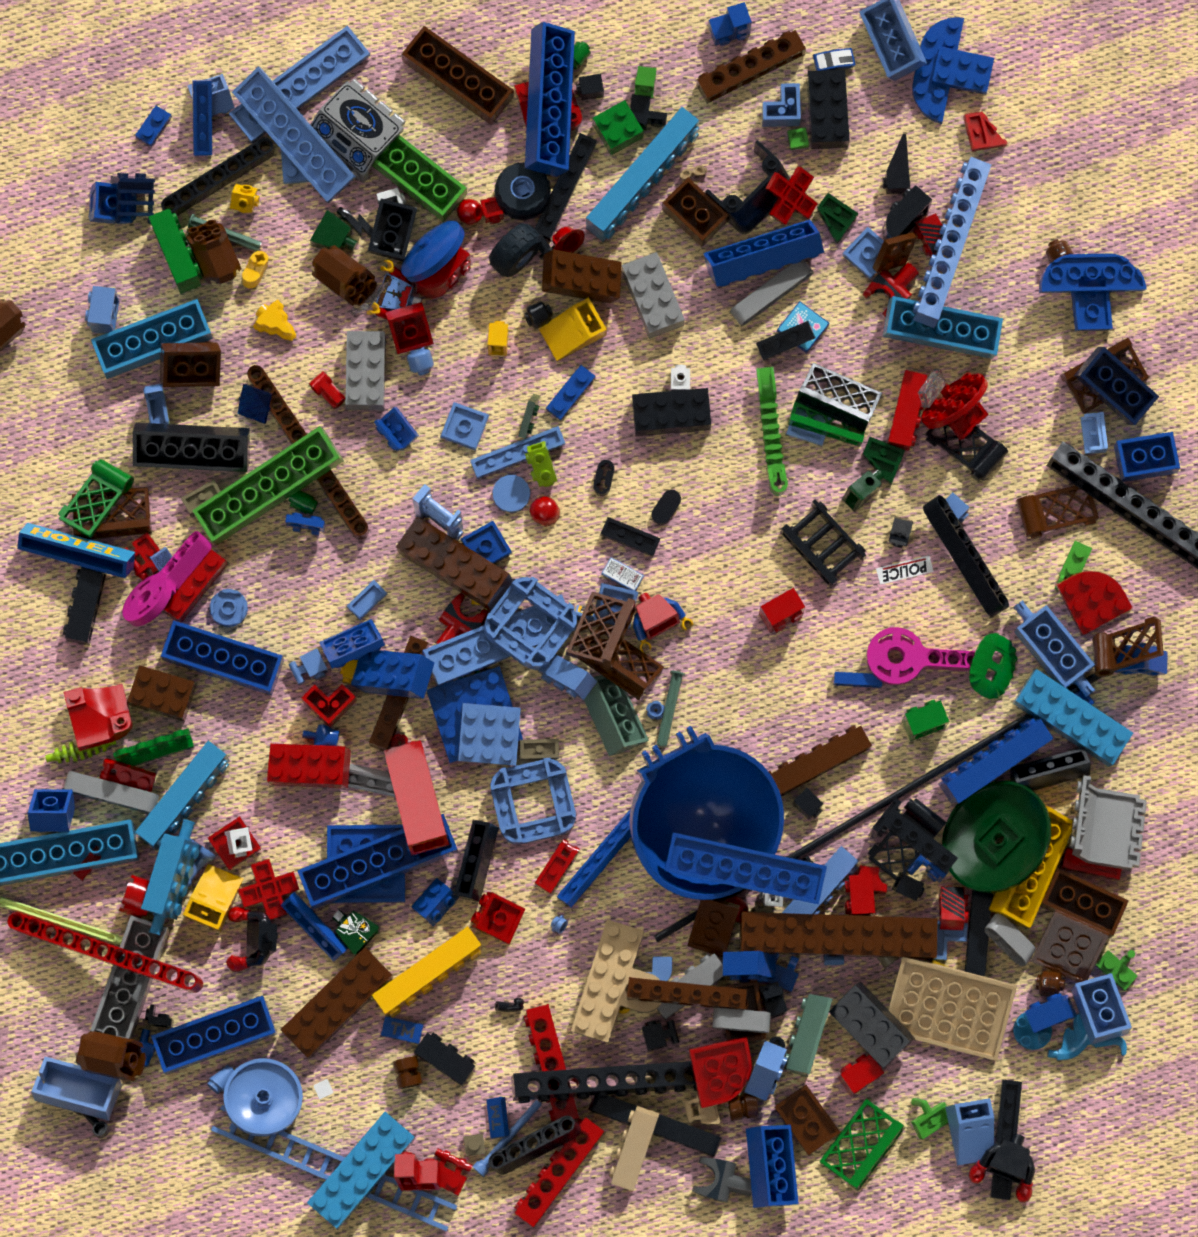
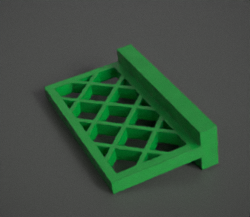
(878, 1150)

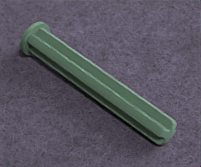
(234, 237)
(669, 708)

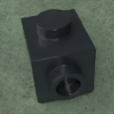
(900, 532)

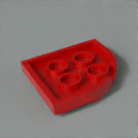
(1093, 599)
(721, 1070)

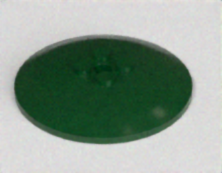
(978, 821)

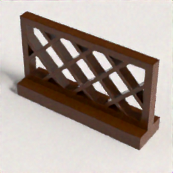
(1117, 350)
(118, 528)
(617, 631)
(625, 679)

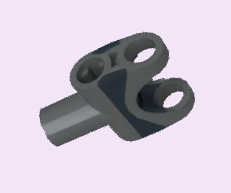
(724, 1181)

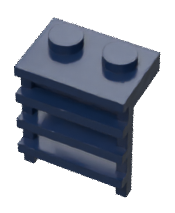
(133, 184)

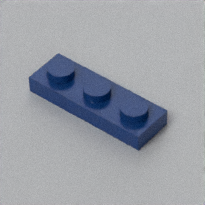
(570, 392)

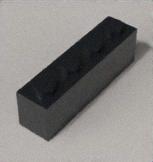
(85, 606)
(1052, 769)
(476, 860)

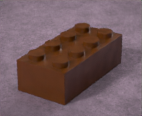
(581, 276)
(1084, 901)

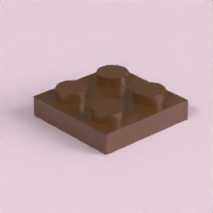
(894, 252)

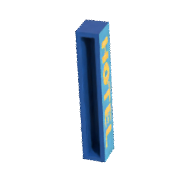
(76, 550)

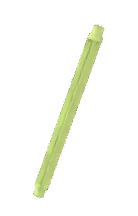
(60, 921)

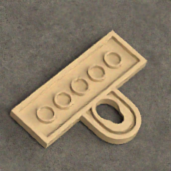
(608, 982)

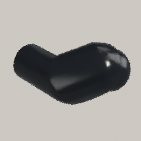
(510, 1007)

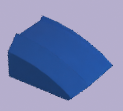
(103, 204)

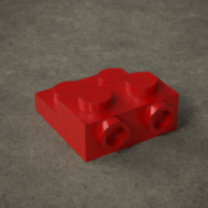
(497, 917)

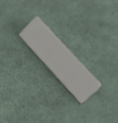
(370, 780)

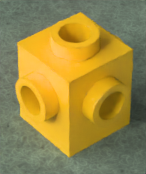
(244, 198)

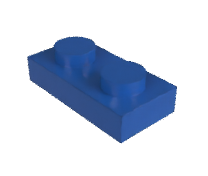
(153, 125)

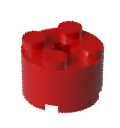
(134, 897)

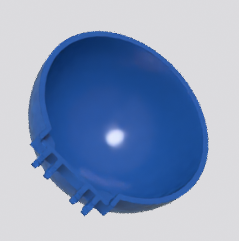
(706, 795)

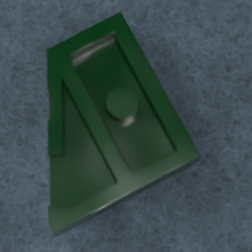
(836, 216)
(883, 457)

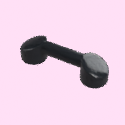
(100, 1128)

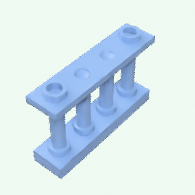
(426, 507)

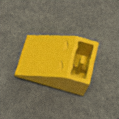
(573, 329)
(213, 898)

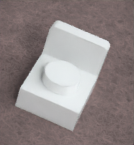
(392, 195)

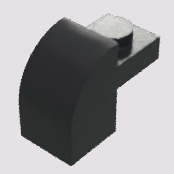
(640, 108)
(773, 999)

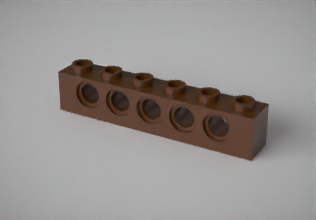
(746, 75)
(393, 706)
(686, 994)

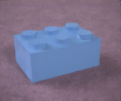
(1101, 1008)

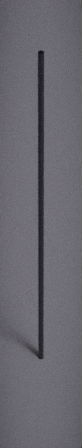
(881, 804)

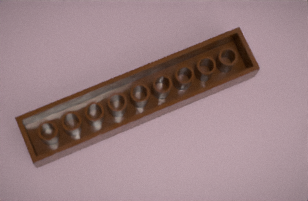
(838, 935)

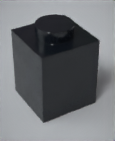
(590, 87)
(808, 804)
(908, 886)

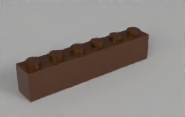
(821, 759)

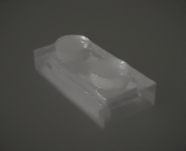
(931, 388)

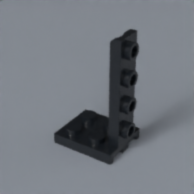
(913, 837)

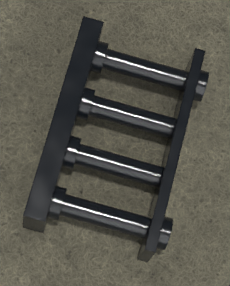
(817, 561)

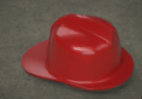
(568, 239)

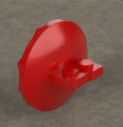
(960, 407)

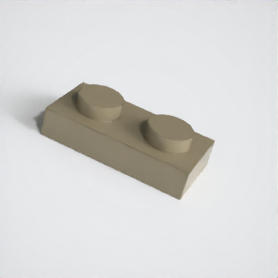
(200, 495)
(539, 748)

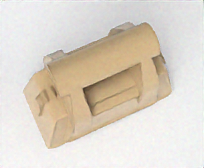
(706, 1116)

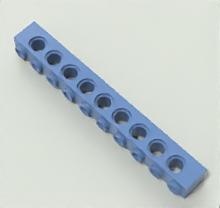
(930, 314)

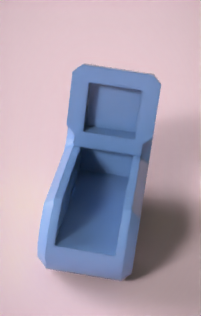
(156, 404)

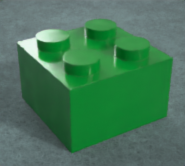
(617, 127)
(925, 720)

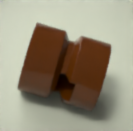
(407, 1072)
(743, 1106)

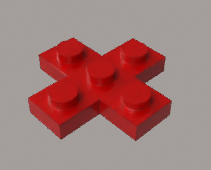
(791, 195)
(268, 889)

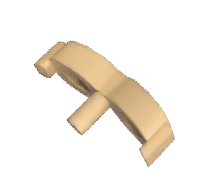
(698, 171)

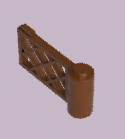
(1035, 520)
(1105, 650)

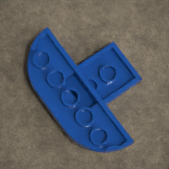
(947, 68)
(1089, 282)

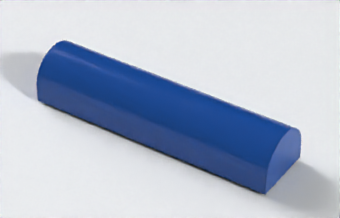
(314, 926)

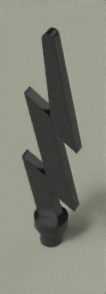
(356, 225)

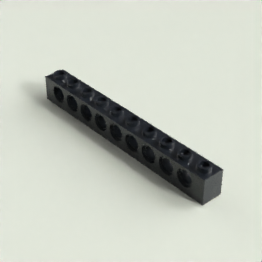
(1123, 505)
(618, 1073)

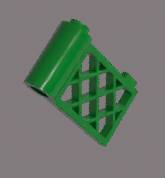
(113, 480)

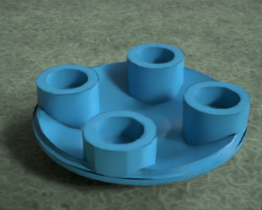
(1026, 1037)

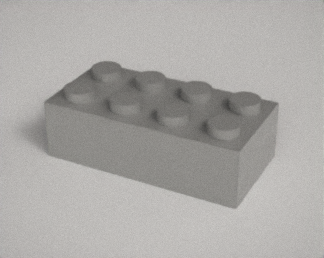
(653, 295)
(365, 370)

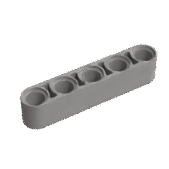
(771, 292)
(111, 792)

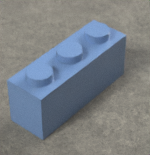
(568, 677)

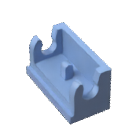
(1094, 433)

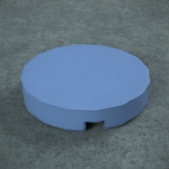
(511, 493)
(228, 608)

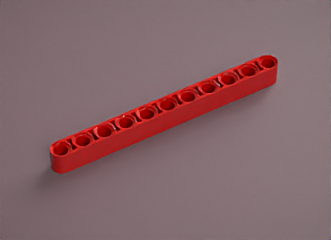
(112, 956)

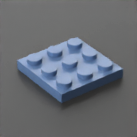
(489, 734)

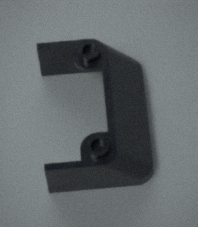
(756, 207)

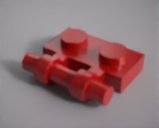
(145, 548)
(452, 1180)

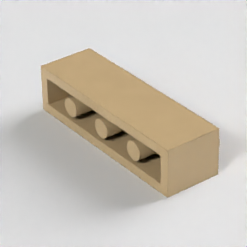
(634, 1148)

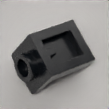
(161, 1021)

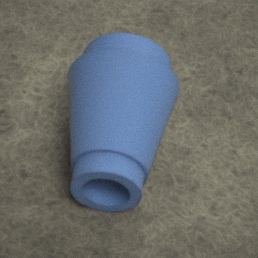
(218, 1080)

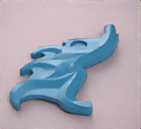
(1077, 1040)

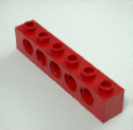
(543, 1015)
(532, 1216)

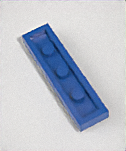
(202, 117)

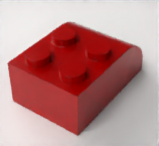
(446, 277)

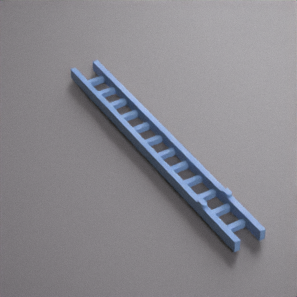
(329, 1154)

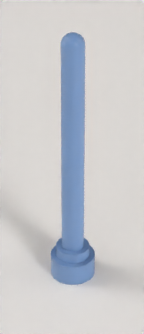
(483, 1165)

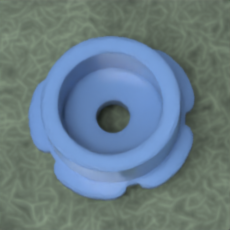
(655, 705)
(559, 924)

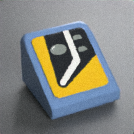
(579, 611)

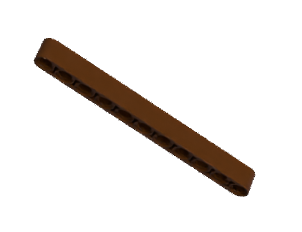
(294, 428)

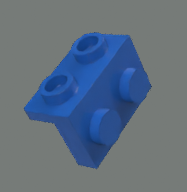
(396, 430)
(435, 902)

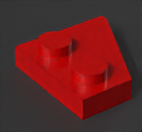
(981, 132)

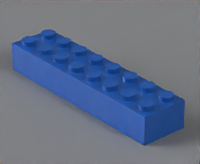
(549, 99)
(367, 867)

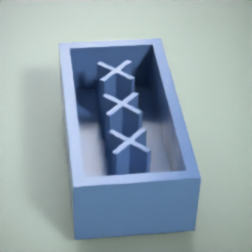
(893, 38)

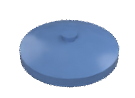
(263, 1097)

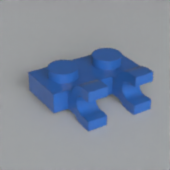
(313, 523)
(786, 976)

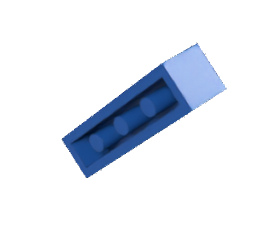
(856, 680)

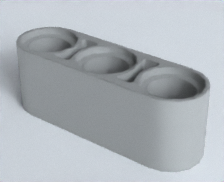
(1010, 939)
(741, 1020)

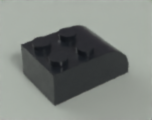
(906, 212)
(392, 230)

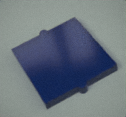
(254, 403)

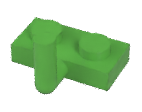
(1121, 973)
(931, 1119)

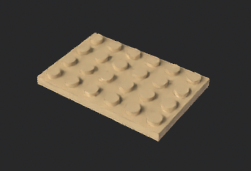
(952, 1007)

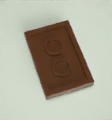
(713, 926)
(807, 1119)

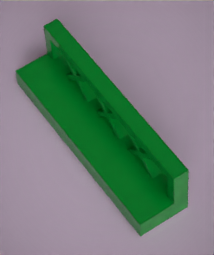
(826, 428)

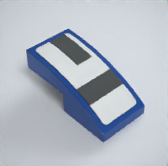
(834, 59)

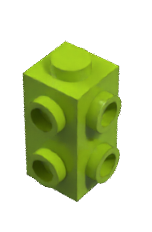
(542, 465)

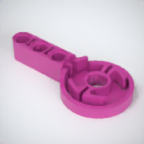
(154, 592)
(913, 656)

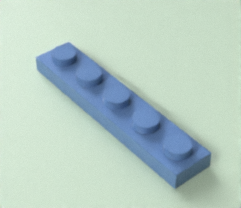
(514, 452)

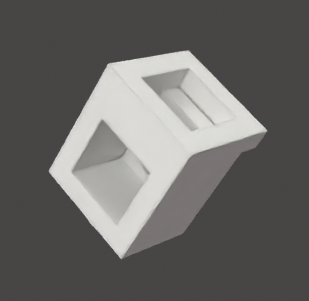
(676, 384)
(244, 839)
(770, 900)

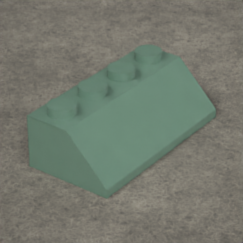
(614, 717)
(808, 1035)

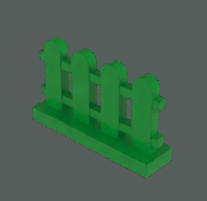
(155, 748)

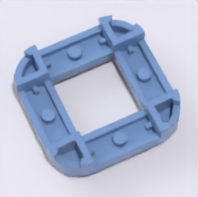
(546, 601)
(526, 774)

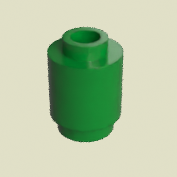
(581, 53)
(303, 502)

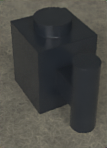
(655, 1035)

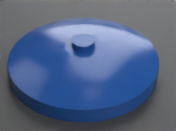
(432, 251)

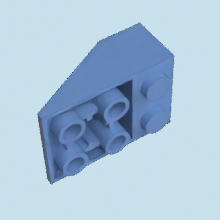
(971, 1129)

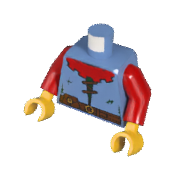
(397, 293)

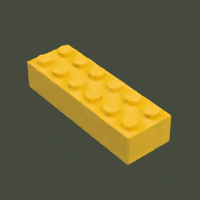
(1023, 901)
(427, 972)

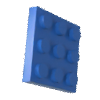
(352, 644)

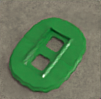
(983, 661)

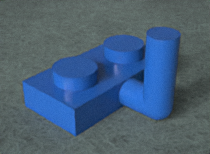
(933, 872)

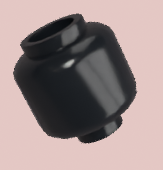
(538, 314)

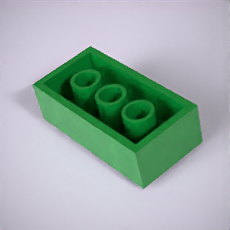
(173, 245)

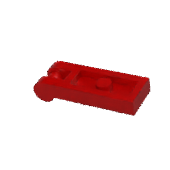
(128, 775)
(556, 867)

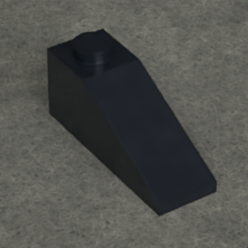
(897, 175)

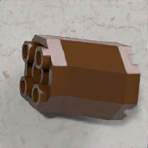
(213, 252)
(343, 275)
(9, 322)
(111, 1056)

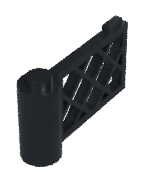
(983, 461)
(924, 819)

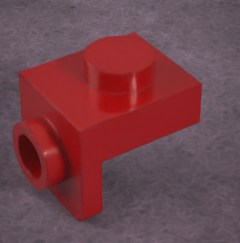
(491, 211)

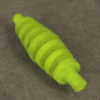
(74, 751)

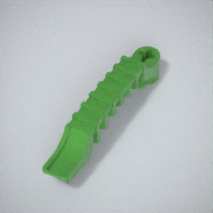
(770, 426)

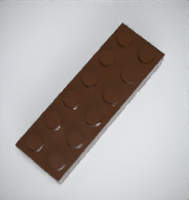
(457, 75)
(454, 563)
(336, 1003)

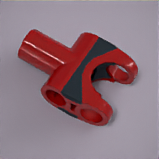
(893, 285)
(457, 622)

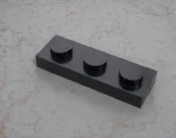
(785, 340)
(630, 536)

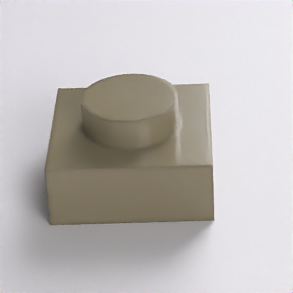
(474, 1145)

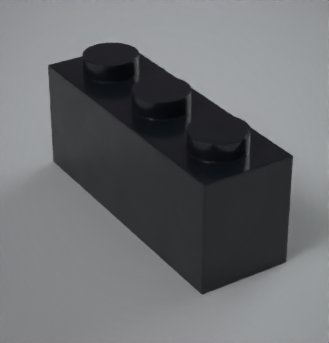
(445, 1058)

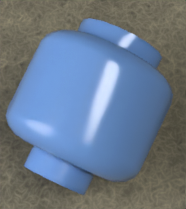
(420, 361)

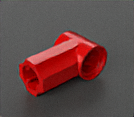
(325, 387)

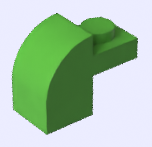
(645, 81)

